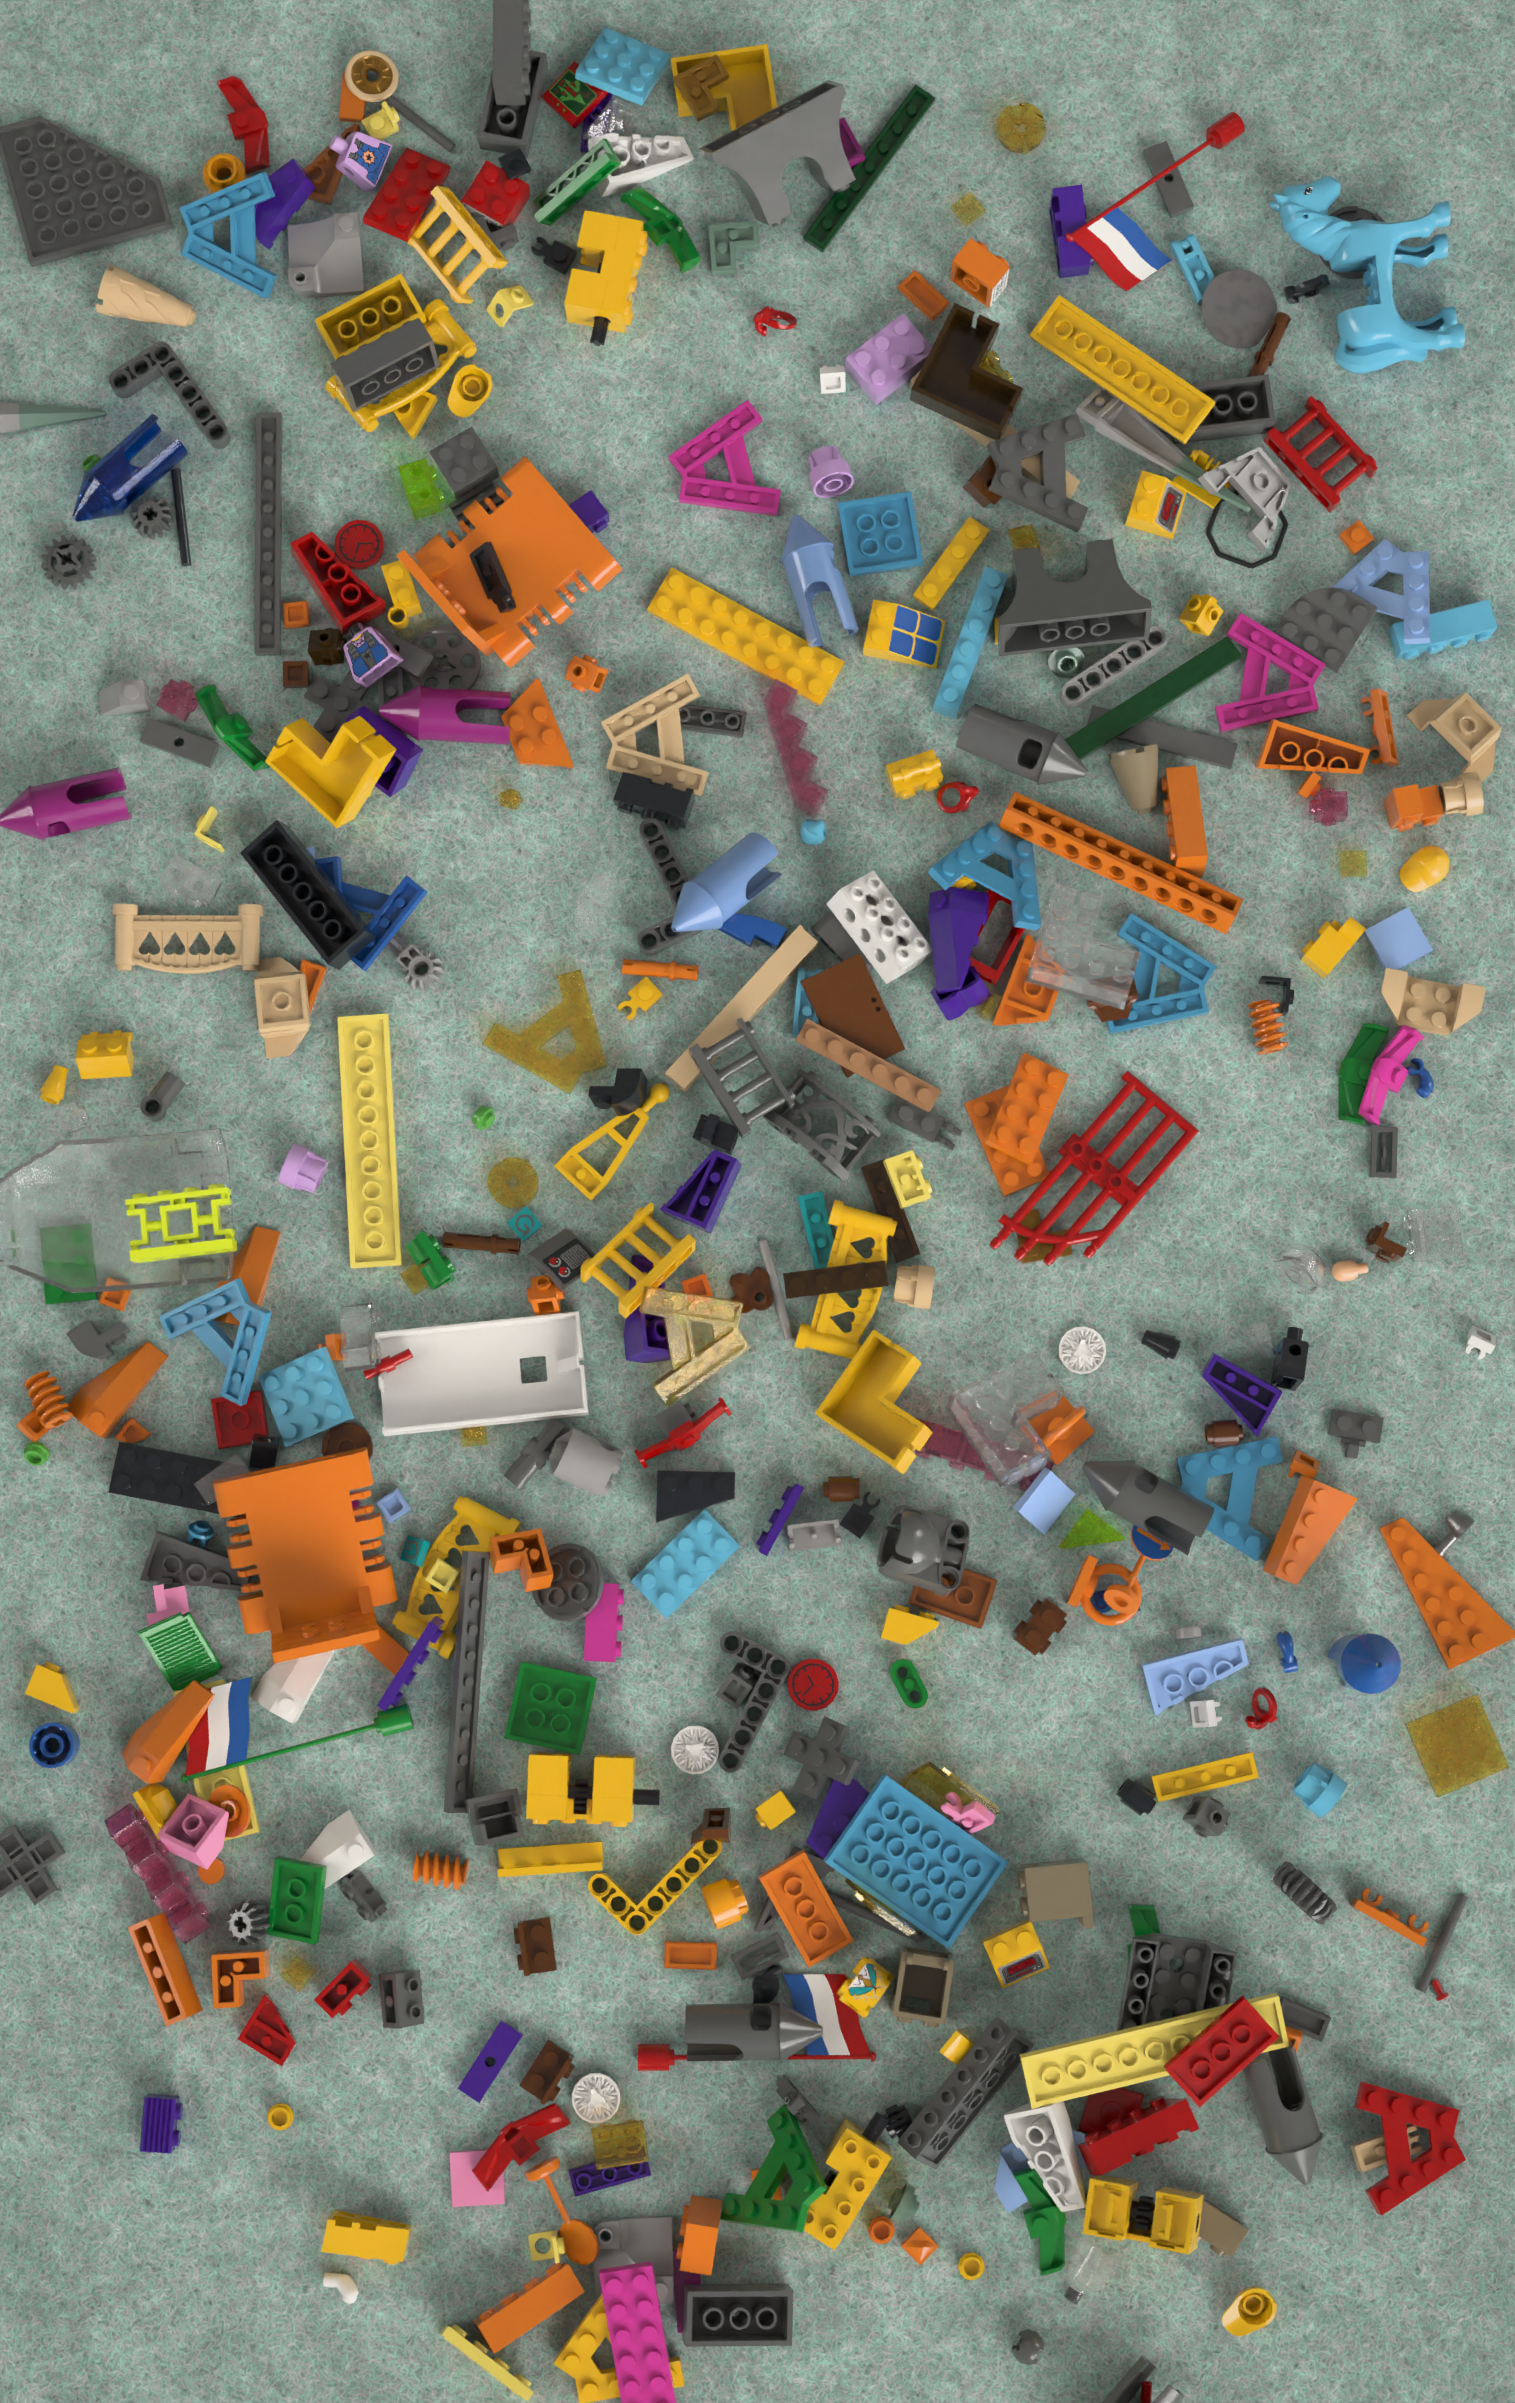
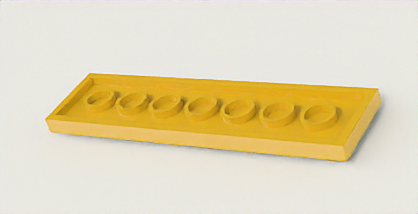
(1122, 369)
(745, 636)

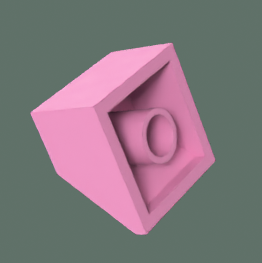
(195, 1831)

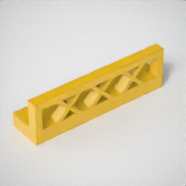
(550, 1859)

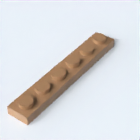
(868, 1065)

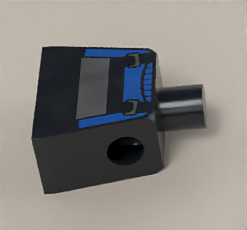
(1288, 1368)

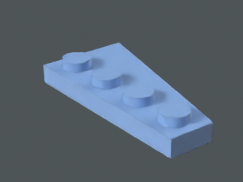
(1183, 1674)

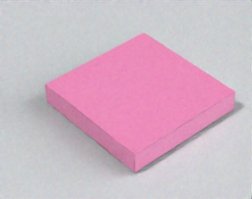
(466, 2188)

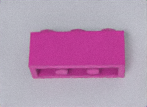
(602, 1626)

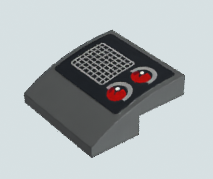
(561, 1258)

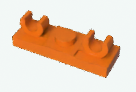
(1382, 728)
(1390, 1918)

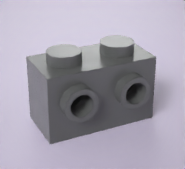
(401, 1998)

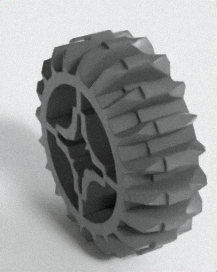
(1304, 1893)

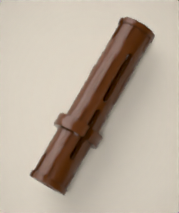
(1264, 357)
(482, 1243)

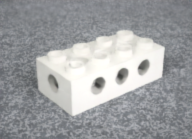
(879, 927)

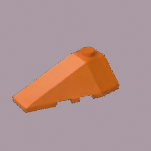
(253, 1267)
(110, 1395)
(163, 1736)

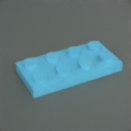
(685, 1563)

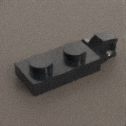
(493, 577)

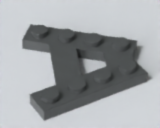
(1049, 497)

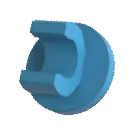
(200, 1530)

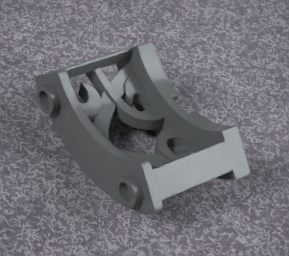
(830, 1157)

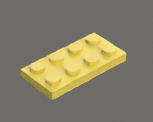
(495, 2367)

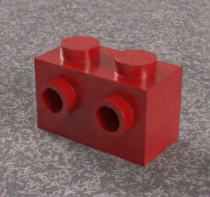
(350, 1981)

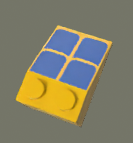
(903, 635)

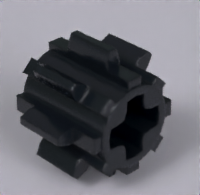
(898, 2120)

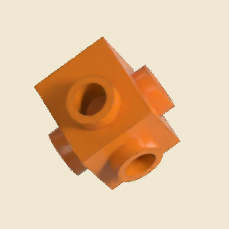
(586, 674)
(541, 1292)

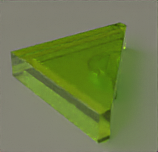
(1089, 1531)

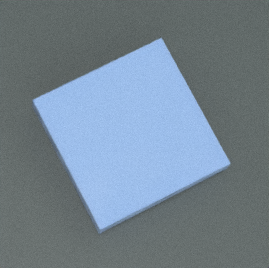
(1398, 940)
(1044, 1500)

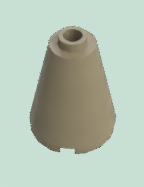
(1138, 776)

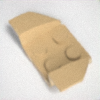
(1464, 727)
(1430, 1004)
(281, 1006)

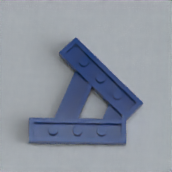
(389, 910)

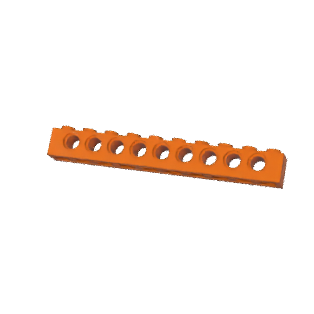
(1120, 862)

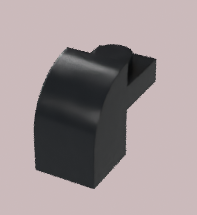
(626, 1093)
(716, 1133)

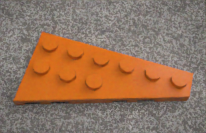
(1451, 1609)

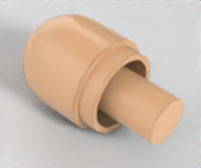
(1348, 1270)

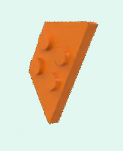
(535, 730)
(1023, 1000)

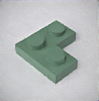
(726, 239)

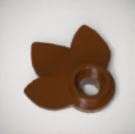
(749, 1287)

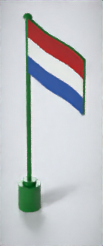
(224, 1731)

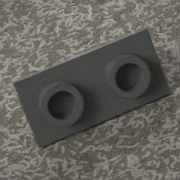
(355, 1890)

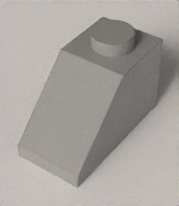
(124, 698)

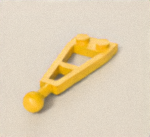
(584, 1176)

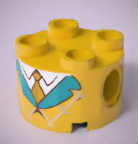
(866, 1986)

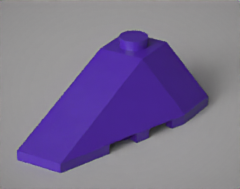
(954, 927)
(645, 1333)

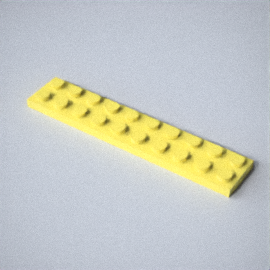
(369, 1141)
(1126, 2054)

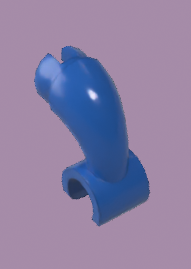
(1426, 1082)
(1286, 1645)

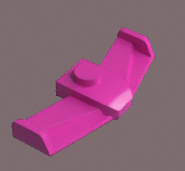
(1388, 1073)

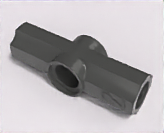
(535, 1454)

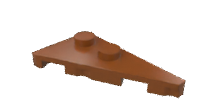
(324, 171)

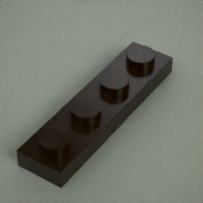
(886, 1204)
(835, 1279)

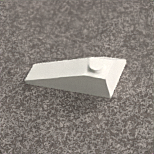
(640, 159)
(340, 1847)

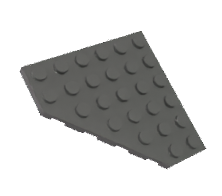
(75, 193)

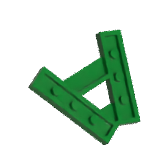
(789, 2154)

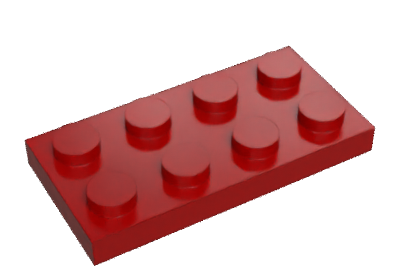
(406, 194)
(1221, 2051)

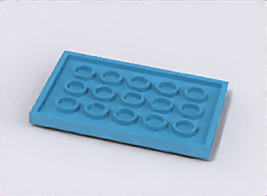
(915, 1861)

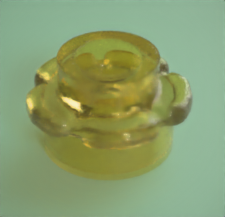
(510, 799)

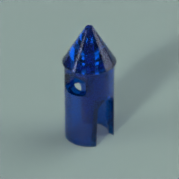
(115, 483)

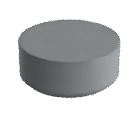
(1188, 1633)

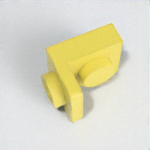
(382, 123)

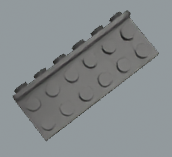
(965, 2094)

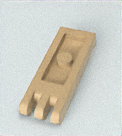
(1371, 2152)

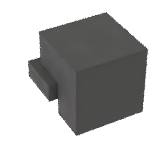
(495, 1817)

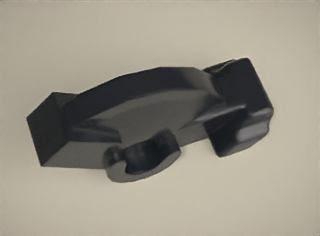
(1307, 288)
(767, 1985)

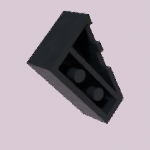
(654, 800)
(691, 1491)

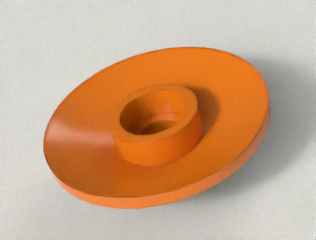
(236, 1804)

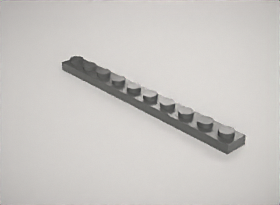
(268, 534)
(466, 1680)

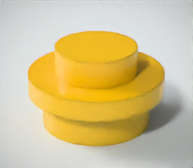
(280, 2116)
(971, 2266)

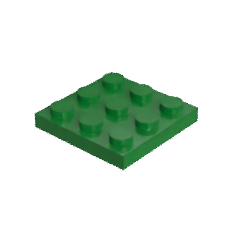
(550, 1708)

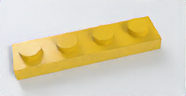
(951, 563)
(1204, 1776)

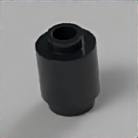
(1136, 1796)

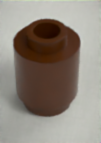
(1223, 1433)
(842, 1488)

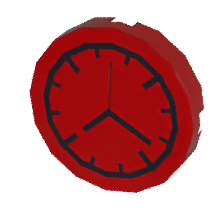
(359, 544)
(813, 1684)

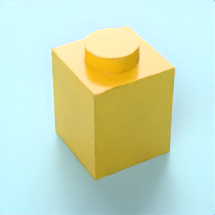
(774, 1810)

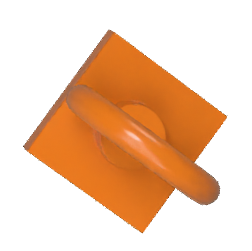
(1062, 1429)
(1085, 1586)

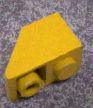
(905, 1627)

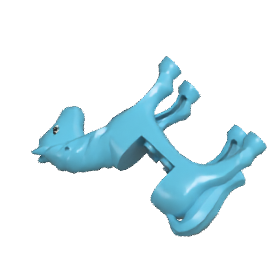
(1372, 333)

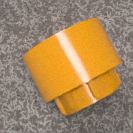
(221, 166)
(724, 1902)

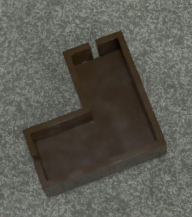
(956, 384)

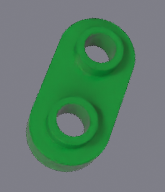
(908, 1683)

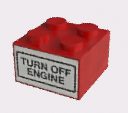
(496, 197)

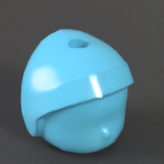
(813, 832)

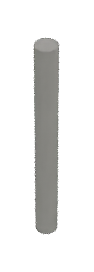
(776, 1289)

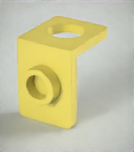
(511, 300)
(203, 826)
(556, 2249)

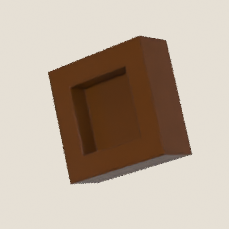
(295, 674)

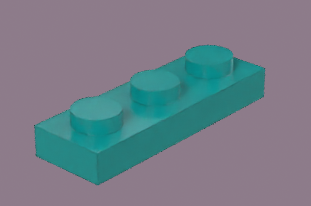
(816, 1227)

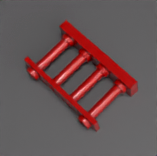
(1313, 477)

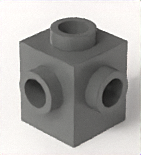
(1207, 1816)

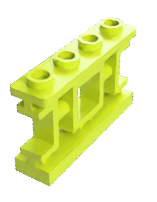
(182, 1245)

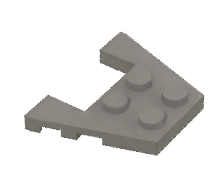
(1259, 484)

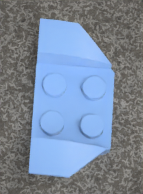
(1013, 2160)

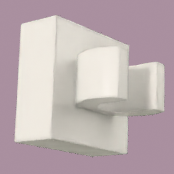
(832, 379)
(1480, 1339)
(1204, 1713)

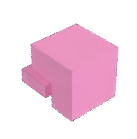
(168, 1603)

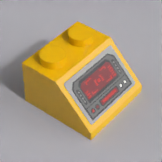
(1156, 505)
(1015, 1953)

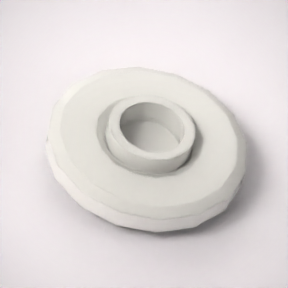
(1082, 1350)
(695, 1749)
(596, 2098)

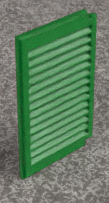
(180, 1650)

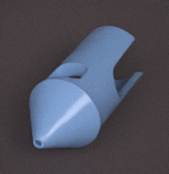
(811, 570)
(725, 885)

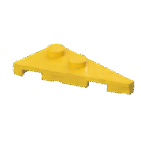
(414, 414)

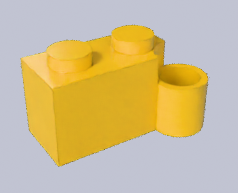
(402, 593)
(1331, 945)

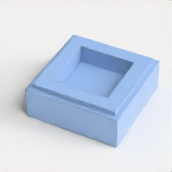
(393, 1505)

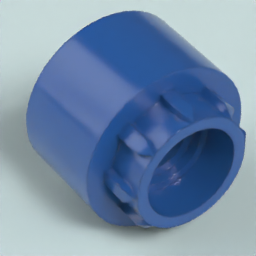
(40, 1748)

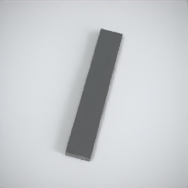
(1176, 741)

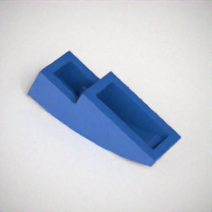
(748, 928)

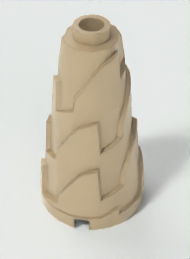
(141, 301)

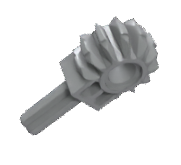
(412, 960)

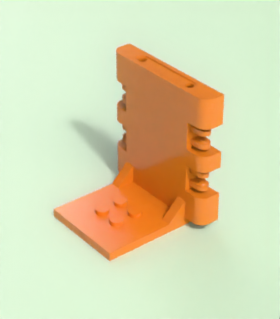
(540, 551)
(308, 1553)

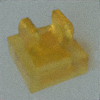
(474, 1436)

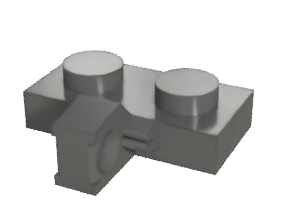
(1355, 1430)
(797, 2102)

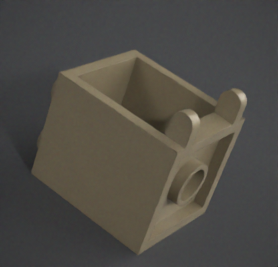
(1056, 1891)
(922, 1976)

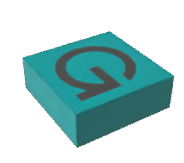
(524, 1224)
(415, 1551)

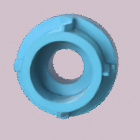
(1319, 1789)

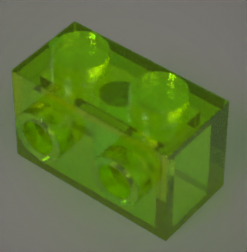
(420, 488)

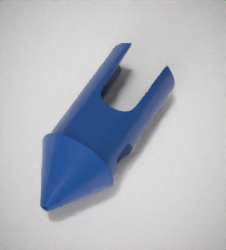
(1357, 1661)

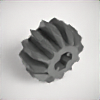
(153, 526)
(248, 1922)

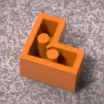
(1413, 806)
(524, 1552)
(231, 1970)
(700, 2230)

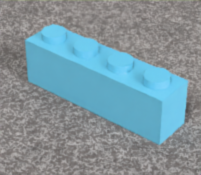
(1448, 628)

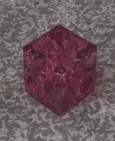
(178, 699)
(1329, 806)

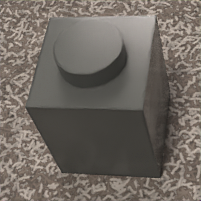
(674, 1417)

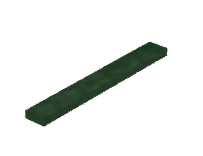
(868, 171)
(1153, 698)

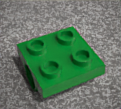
(427, 1248)

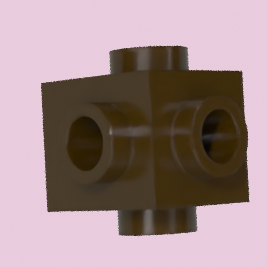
(326, 646)

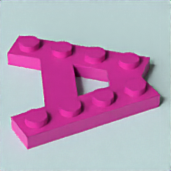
(741, 492)
(1262, 649)

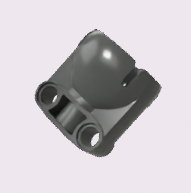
(923, 1549)

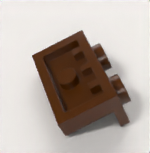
(536, 1946)
(547, 2072)

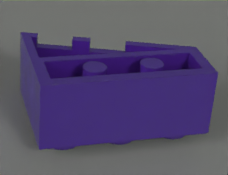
(291, 190)
(1067, 215)
(705, 1192)
(1243, 1391)
(835, 1814)

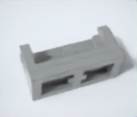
(814, 1535)

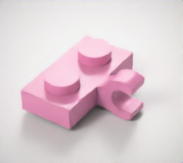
(970, 1817)

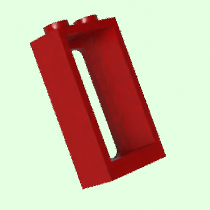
(993, 973)

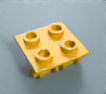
(1201, 494)

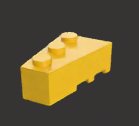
(366, 2237)

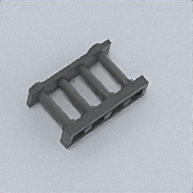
(730, 1099)

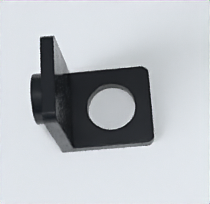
(514, 164)
(1288, 994)
(263, 1451)

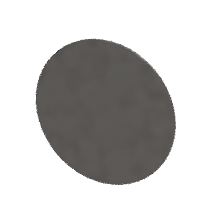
(1238, 308)

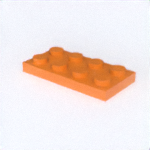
(1026, 1108)
(1009, 1172)
(805, 1908)

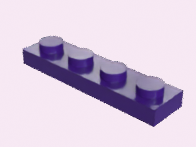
(417, 1655)

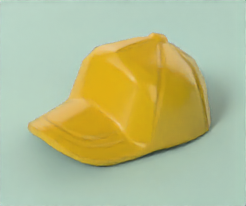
(469, 390)
(1424, 868)
(1249, 2311)

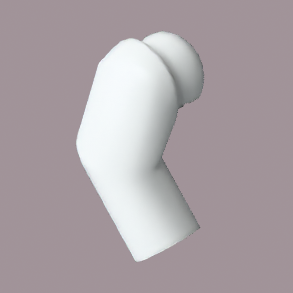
(344, 2284)

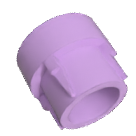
(829, 473)
(302, 1169)

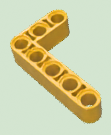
(660, 1889)

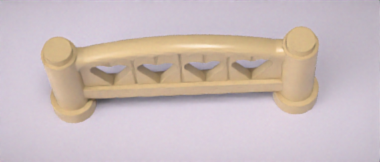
(134, 928)

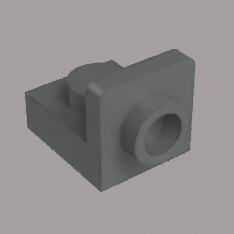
(737, 1685)

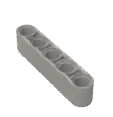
(1104, 675)

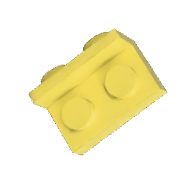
(907, 1179)

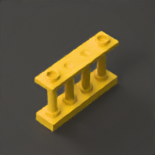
(475, 239)
(663, 1265)

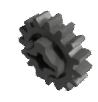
(63, 571)

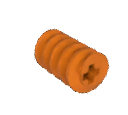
(1267, 1026)
(46, 1400)
(440, 1870)

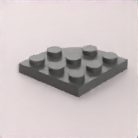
(1326, 624)

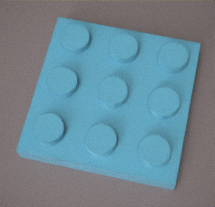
(623, 66)
(306, 1397)

